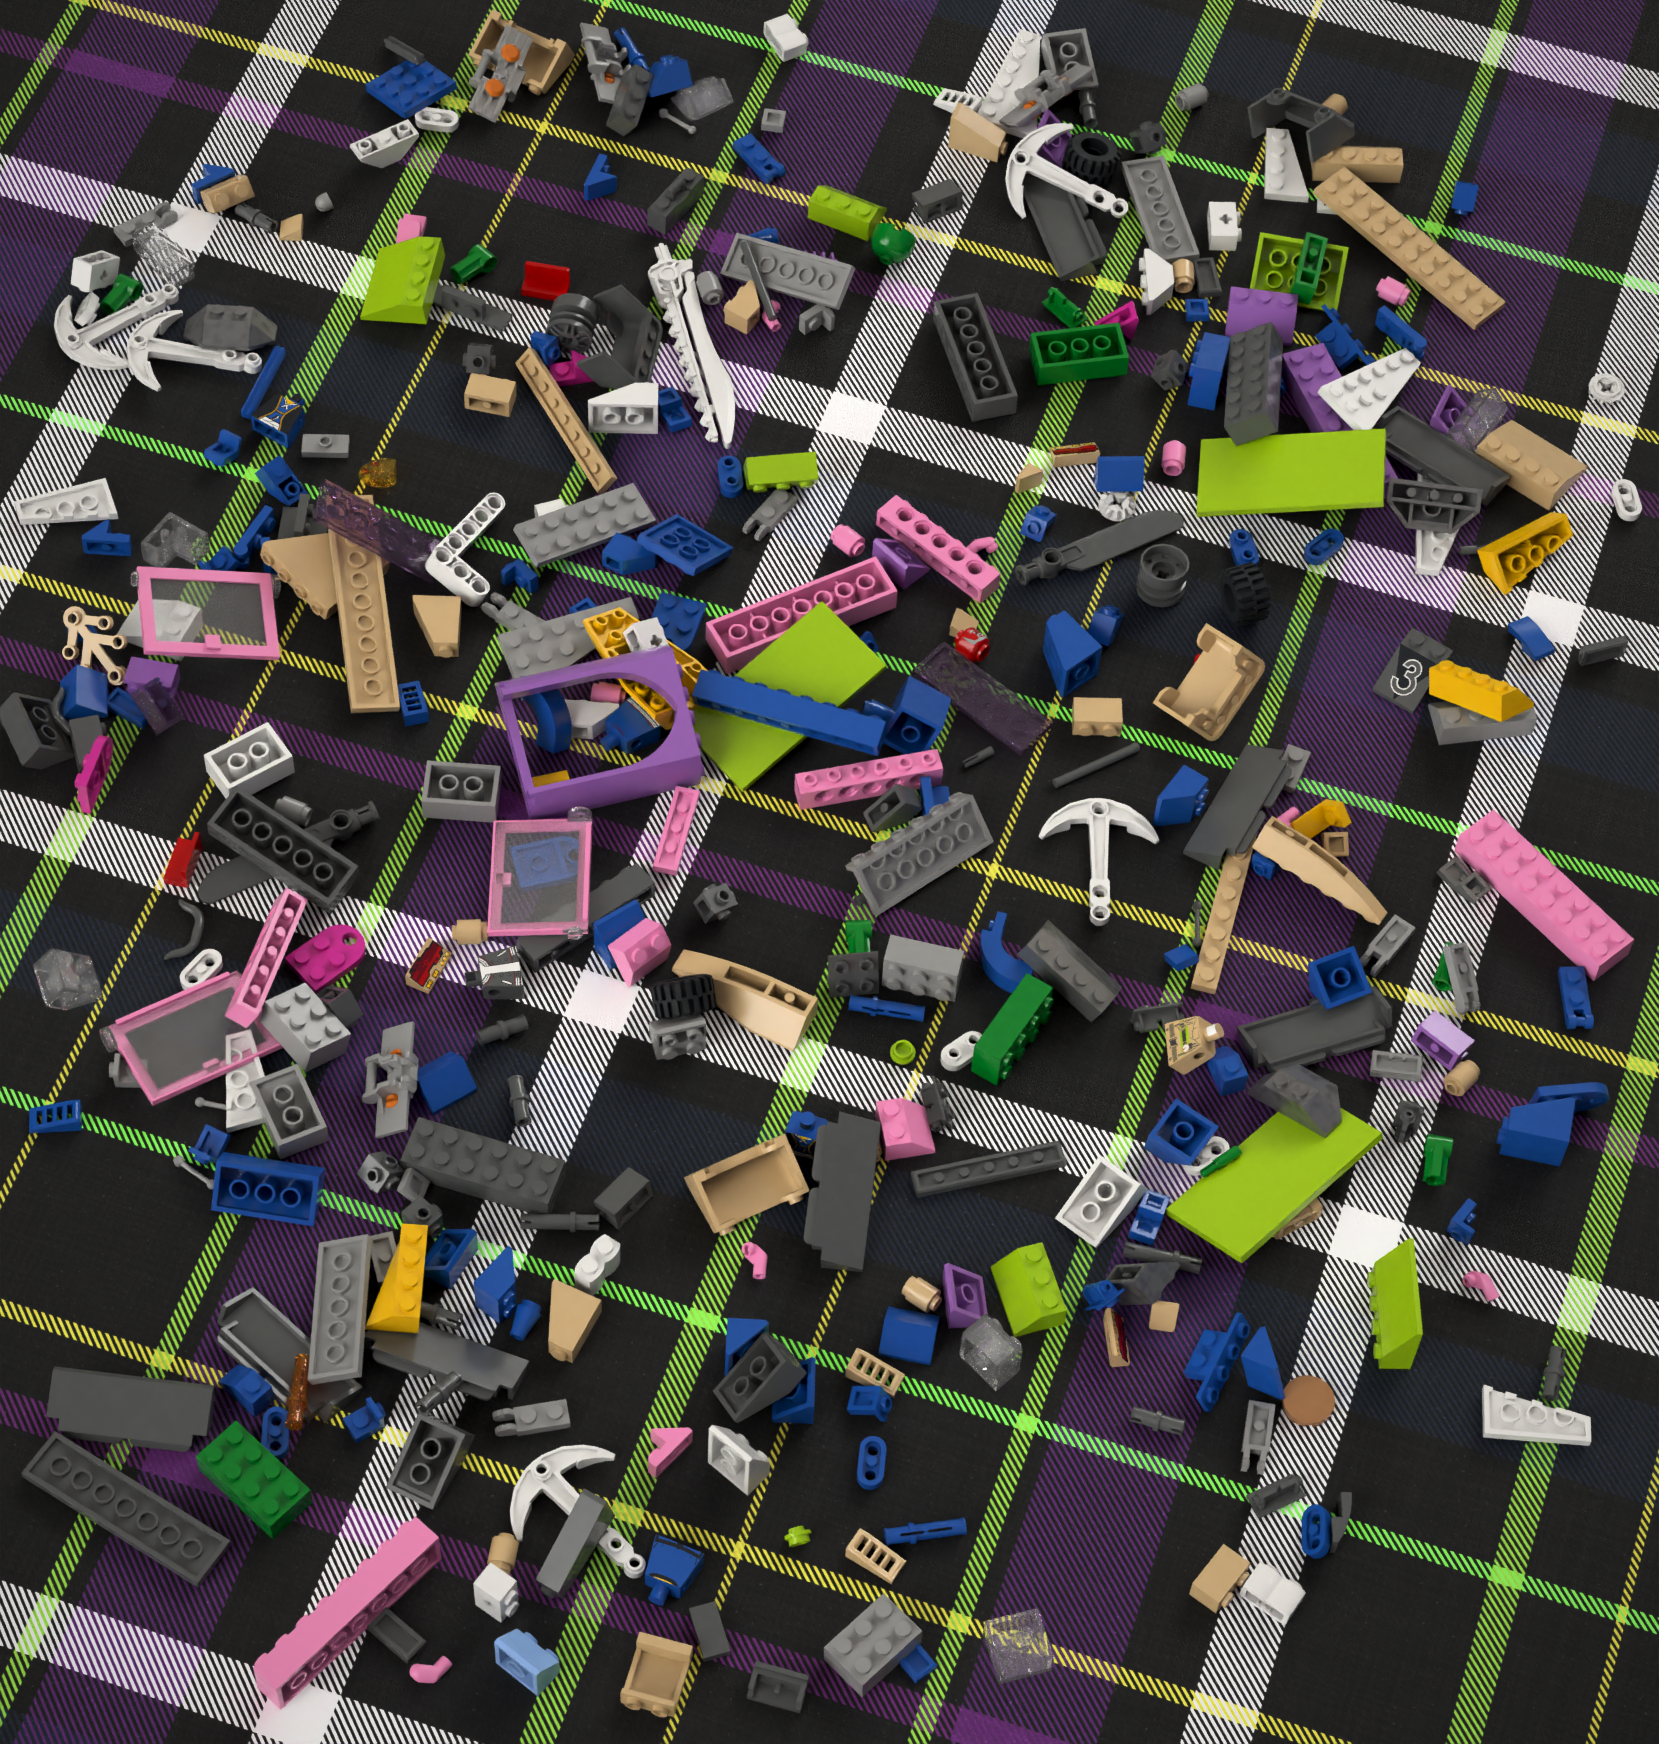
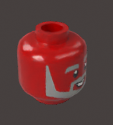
(972, 644)

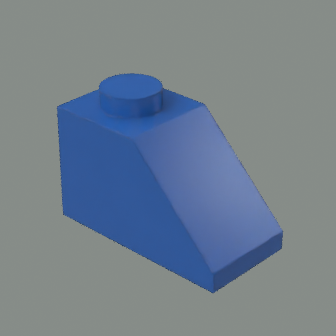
(1464, 197)
(1227, 1071)
(248, 1389)

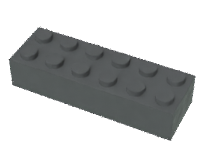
(975, 357)
(1253, 384)
(283, 849)
(484, 1167)

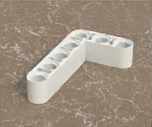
(445, 559)

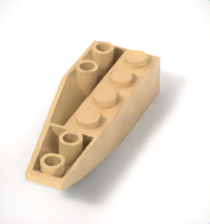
(1317, 867)
(754, 999)

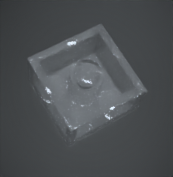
(991, 1351)
(1018, 1645)

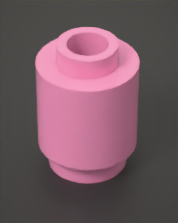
(1393, 291)
(1173, 458)
(848, 540)
(608, 693)

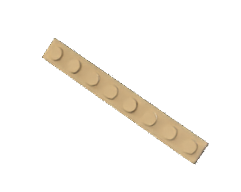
(566, 421)
(1221, 921)

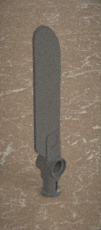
(1102, 545)
(242, 874)

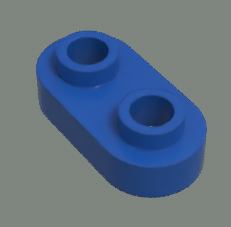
(728, 475)
(1243, 547)
(1321, 547)
(275, 1435)
(870, 1464)
(1316, 1535)

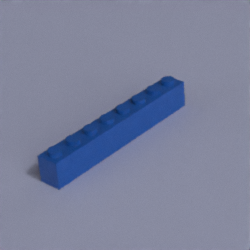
(790, 712)

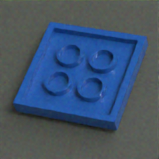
(411, 87)
(684, 545)

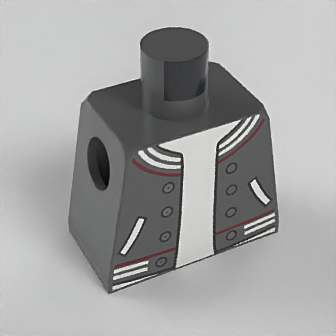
(498, 975)

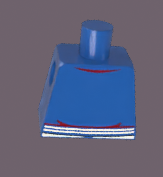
(630, 728)

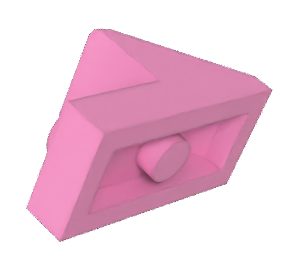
(410, 227)
(671, 1444)

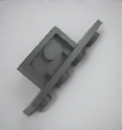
(471, 307)

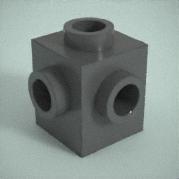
(1148, 138)
(481, 351)
(1170, 370)
(715, 903)
(381, 1172)
(423, 1213)

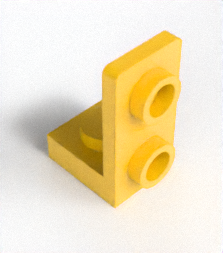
(1320, 817)

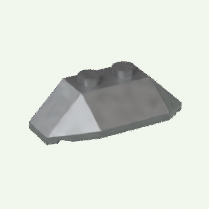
(230, 328)
(1432, 504)
(1301, 1097)

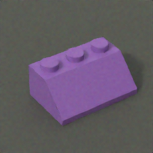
(1256, 307)

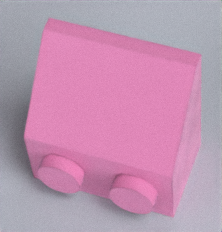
(640, 950)
(903, 1129)

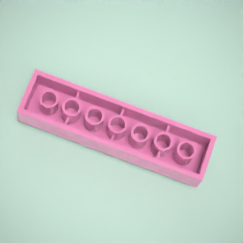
(850, 593)
(1543, 895)
(346, 1612)

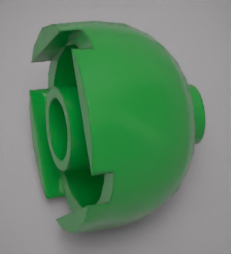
(891, 244)

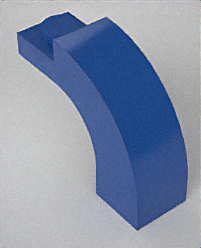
(553, 720)
(996, 962)

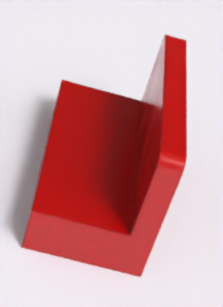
(545, 281)
(183, 861)

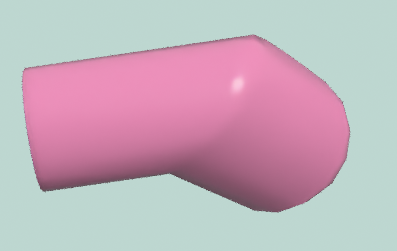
(773, 325)
(979, 544)
(1289, 816)
(757, 1258)
(1481, 1281)
(429, 1673)

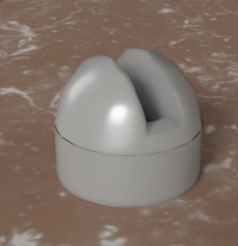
(323, 202)

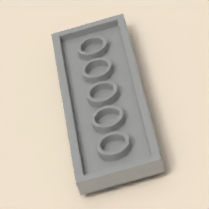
(1159, 209)
(791, 271)
(584, 525)
(339, 1309)

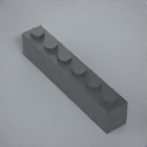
(611, 895)

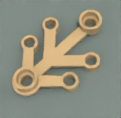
(92, 642)

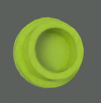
(902, 1052)
(798, 1536)

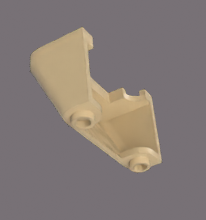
(544, 59)
(1214, 685)
(747, 1184)

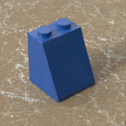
(1070, 653)
(916, 717)
(1537, 1131)

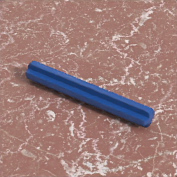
(263, 382)

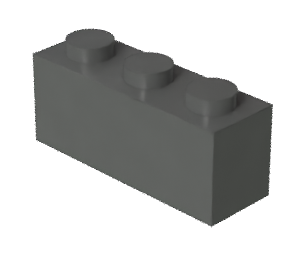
(629, 100)

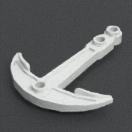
(1045, 170)
(79, 343)
(144, 345)
(1111, 813)
(562, 1493)

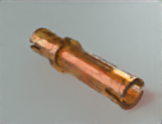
(297, 1400)

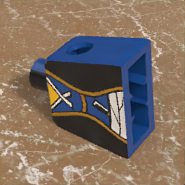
(280, 419)
(802, 1133)

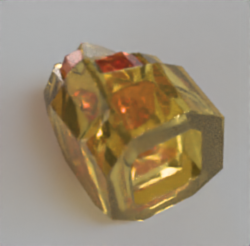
(379, 473)

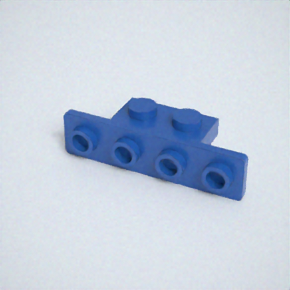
(1339, 341)
(1214, 1359)

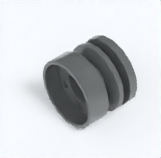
(573, 322)
(1162, 575)

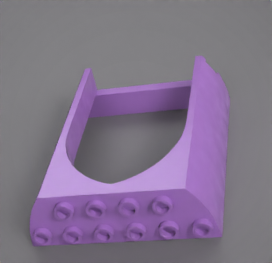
(671, 765)

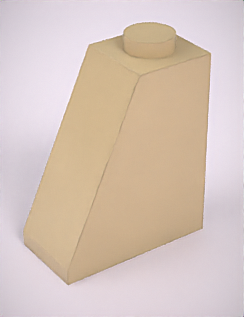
(976, 134)
(440, 622)
(571, 1320)

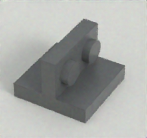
(300, 520)

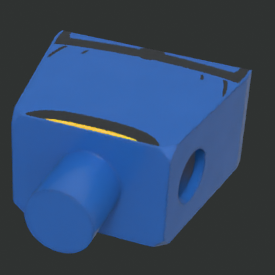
(671, 1569)

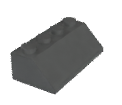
(1070, 971)

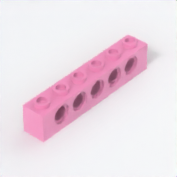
(938, 549)
(866, 779)
(266, 957)

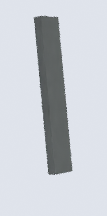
(988, 1169)

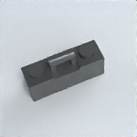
(675, 201)

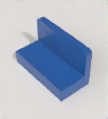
(930, 795)

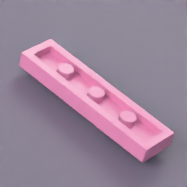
(676, 830)

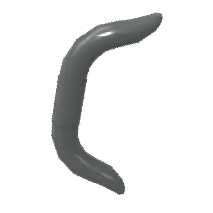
(55, 712)
(196, 933)

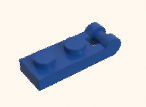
(758, 158)
(1401, 332)
(250, 540)
(1575, 997)

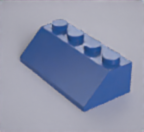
(267, 1188)

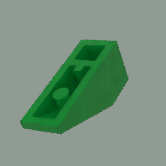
(1308, 267)

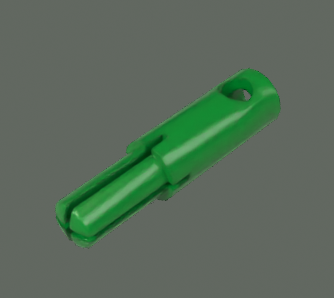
(1221, 1161)

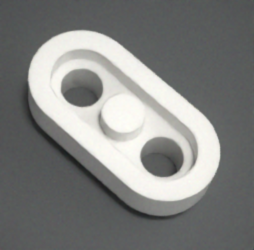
(437, 120)
(87, 310)
(1627, 502)
(199, 971)
(962, 1048)
(1206, 1155)

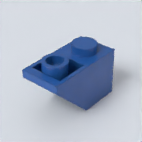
(280, 481)
(627, 556)
(1105, 624)

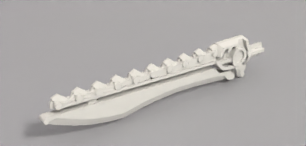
(667, 284)

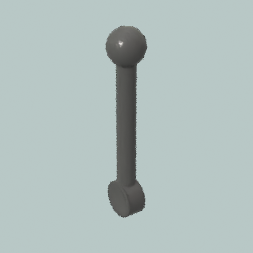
(1197, 907)

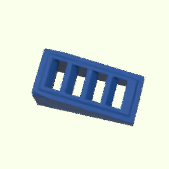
(416, 716)
(66, 1124)

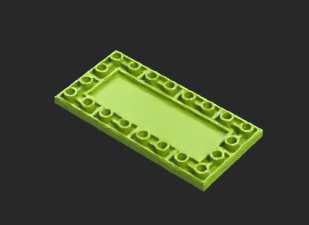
(1292, 473)
(810, 659)
(1270, 1182)

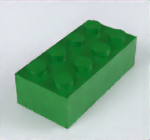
(1078, 353)
(1012, 1029)
(254, 1479)

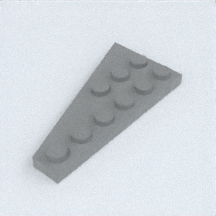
(553, 642)

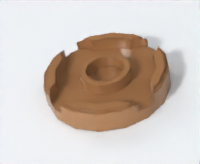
(1308, 1401)

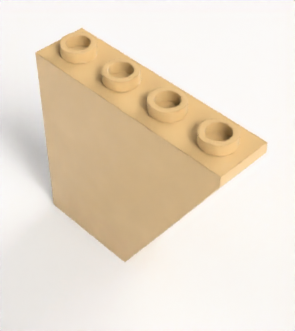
(308, 569)

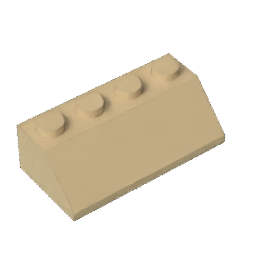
(1365, 162)

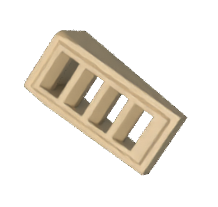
(878, 1366)
(880, 1549)

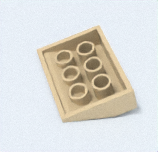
(1534, 464)

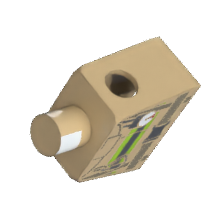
(1191, 1042)

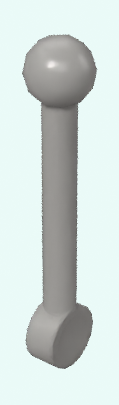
(663, 113)
(201, 1102)
(179, 1161)

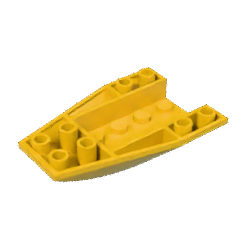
(608, 638)

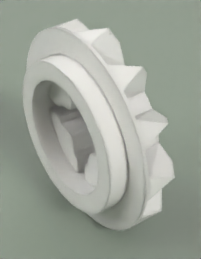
(1606, 381)
(1114, 512)

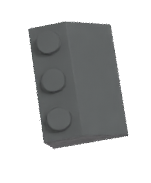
(34, 732)

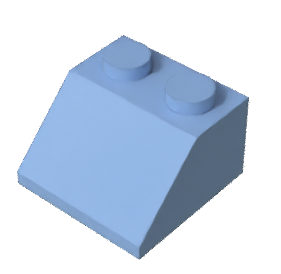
(526, 1660)

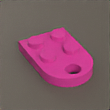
(94, 772)
(326, 957)

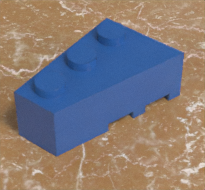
(1208, 370)

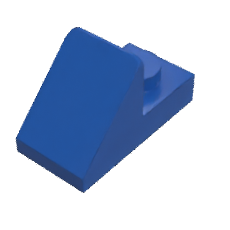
(212, 176)
(599, 180)
(102, 541)

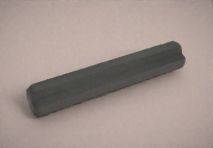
(404, 50)

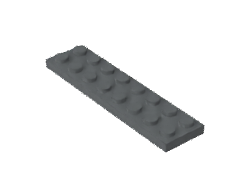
(126, 1509)

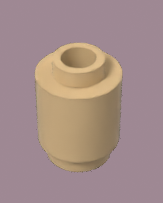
(1337, 103)
(1183, 275)
(470, 931)
(1461, 1077)
(922, 1294)
(503, 1552)

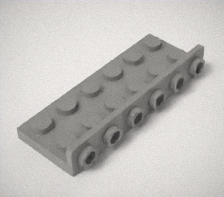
(920, 852)

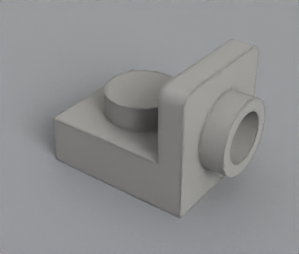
(814, 317)
(122, 1074)

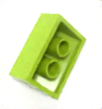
(844, 212)
(781, 471)
(1029, 1290)

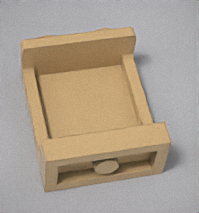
(657, 1675)

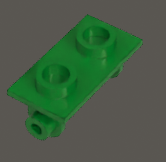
(1064, 308)

